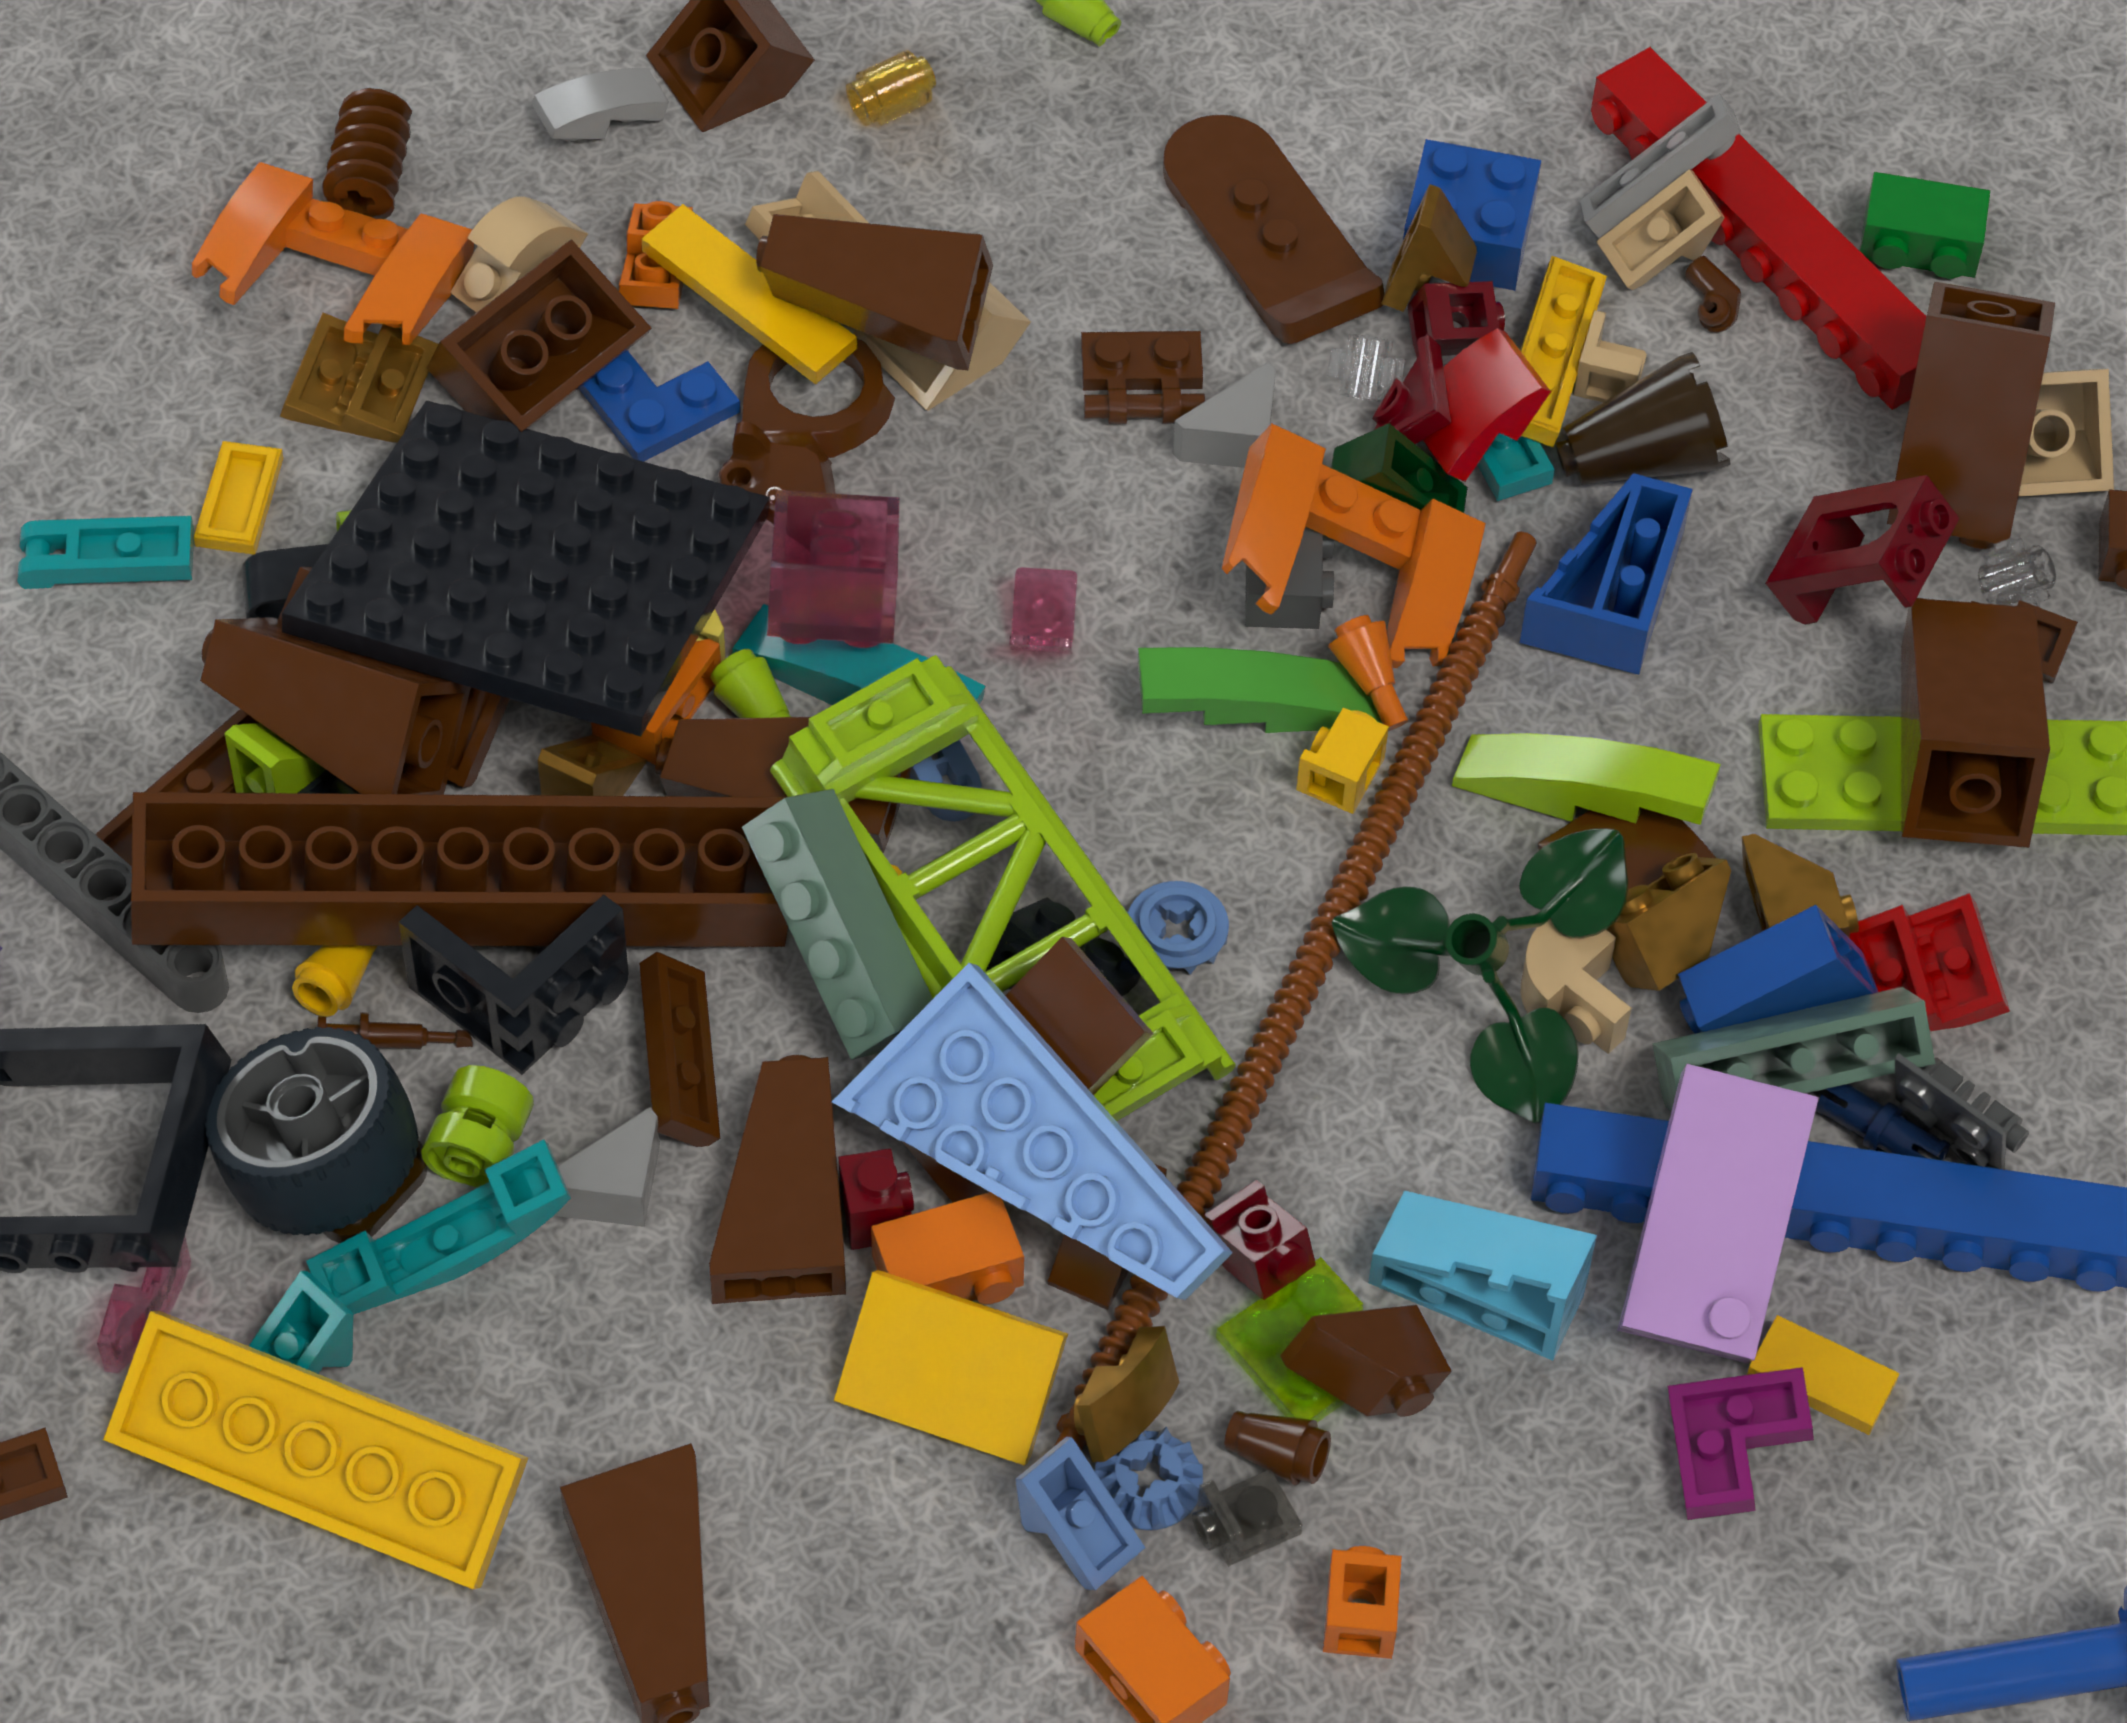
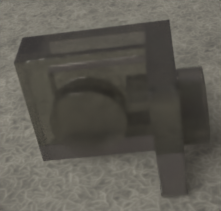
(1245, 1517)

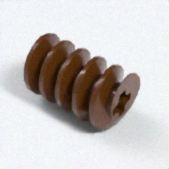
(368, 152)

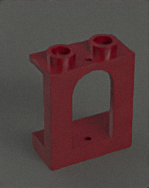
(1827, 542)

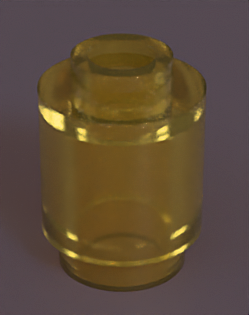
(891, 88)

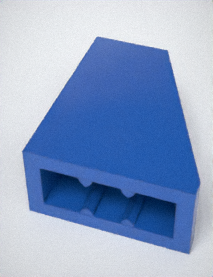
(1776, 972)

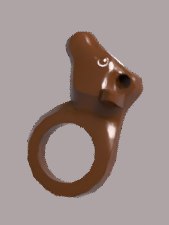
(793, 450)

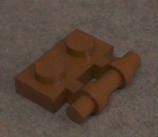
(1141, 362)

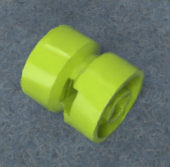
(477, 1124)

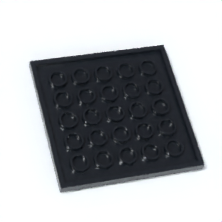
(528, 567)

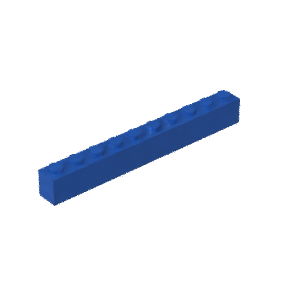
(1864, 1201)

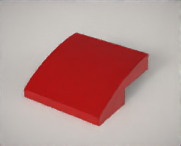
(1488, 394)
(1937, 957)

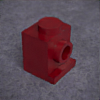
(1440, 304)
(872, 1193)
(1265, 1240)

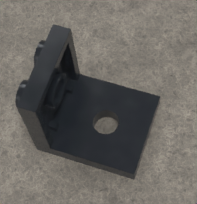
(539, 1005)

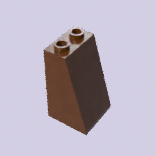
(1976, 404)
(347, 712)
(1972, 723)

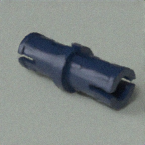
(1879, 1124)

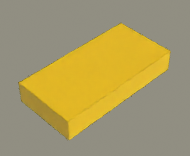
(238, 497)
(1835, 1377)

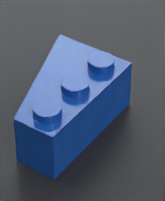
(1614, 581)

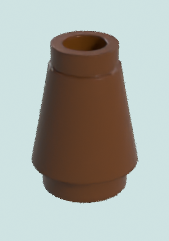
(1285, 1445)

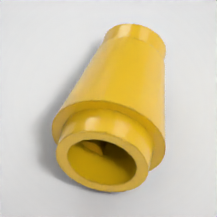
(334, 974)

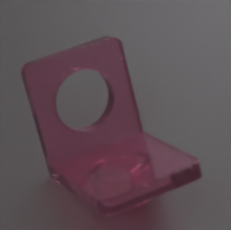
(1044, 610)

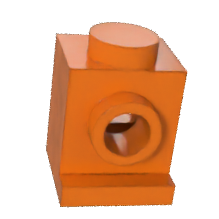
(1362, 1627)

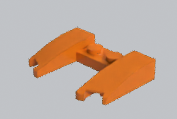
(277, 211)
(1292, 490)

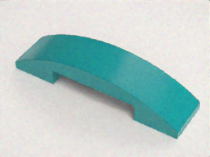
(450, 1239)

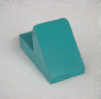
(308, 1327)

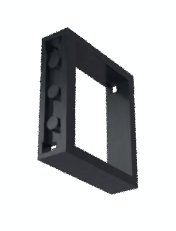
(99, 1055)

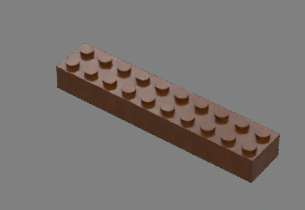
(475, 863)

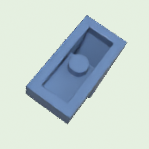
(1078, 1514)

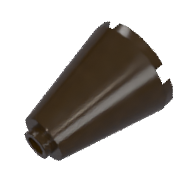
(1649, 429)

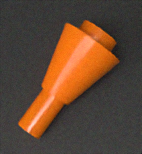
(1366, 656)

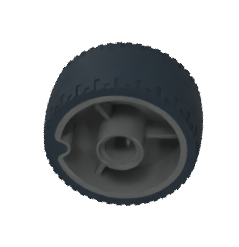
(312, 1131)

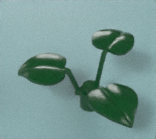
(1405, 929)

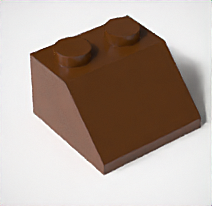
(728, 58)

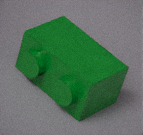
(1924, 225)

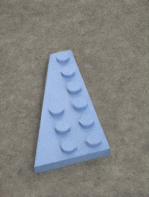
(1009, 1115)

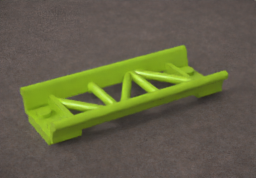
(910, 717)

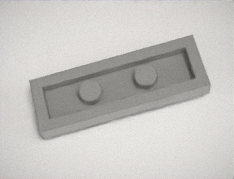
(1700, 136)

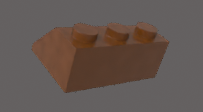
(537, 340)

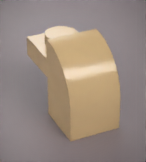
(509, 245)
(1564, 976)

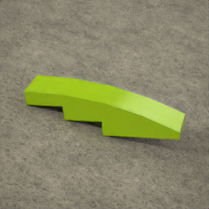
(1592, 773)

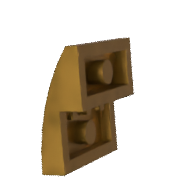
(356, 385)

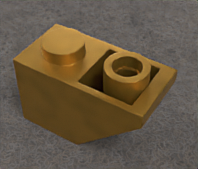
(1670, 921)

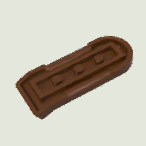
(1268, 227)

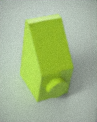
(267, 762)

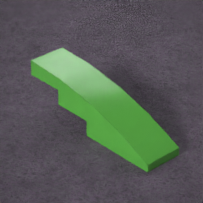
(1249, 687)

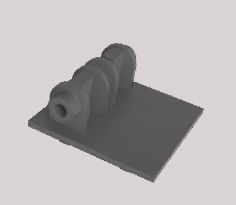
(1930, 1101)

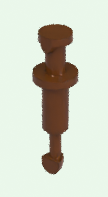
(400, 1035)

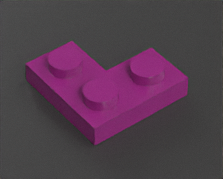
(1722, 1420)

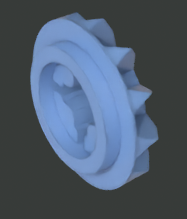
(1178, 903)
(1164, 1501)

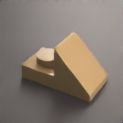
(1663, 229)

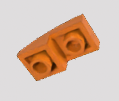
(642, 278)

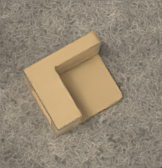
(1606, 366)

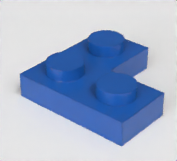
(654, 417)

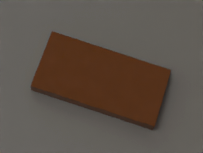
(1078, 1019)

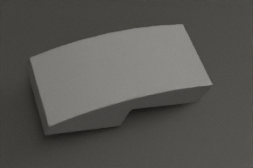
(588, 103)

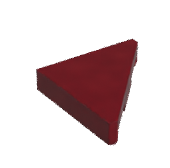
(1421, 401)

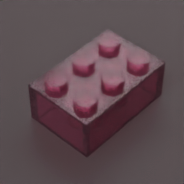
(834, 568)

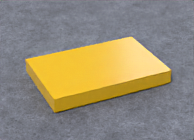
(950, 1367)

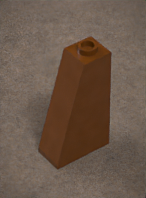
(883, 280)
(735, 761)
(783, 1200)
(645, 1570)

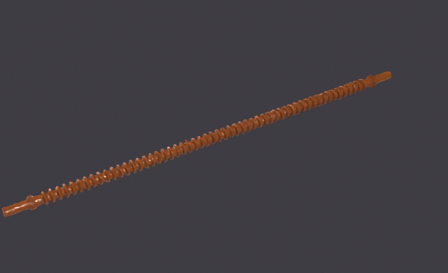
(1321, 943)

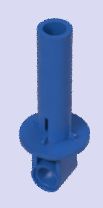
(2015, 1671)

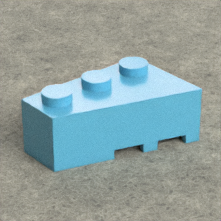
(1485, 1269)

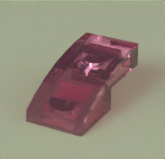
(130, 1309)

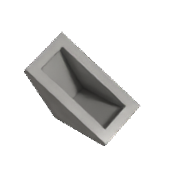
(1228, 422)
(614, 1174)

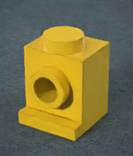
(1343, 760)

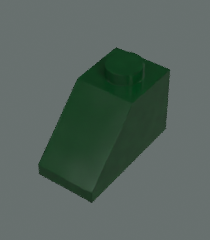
(1398, 468)

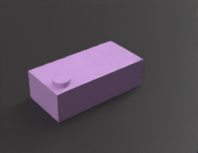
(1718, 1214)

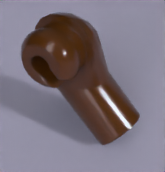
(1721, 295)

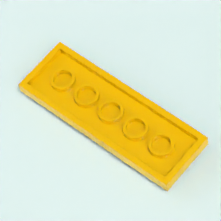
(316, 1449)

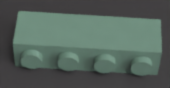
(839, 919)
(1807, 1046)

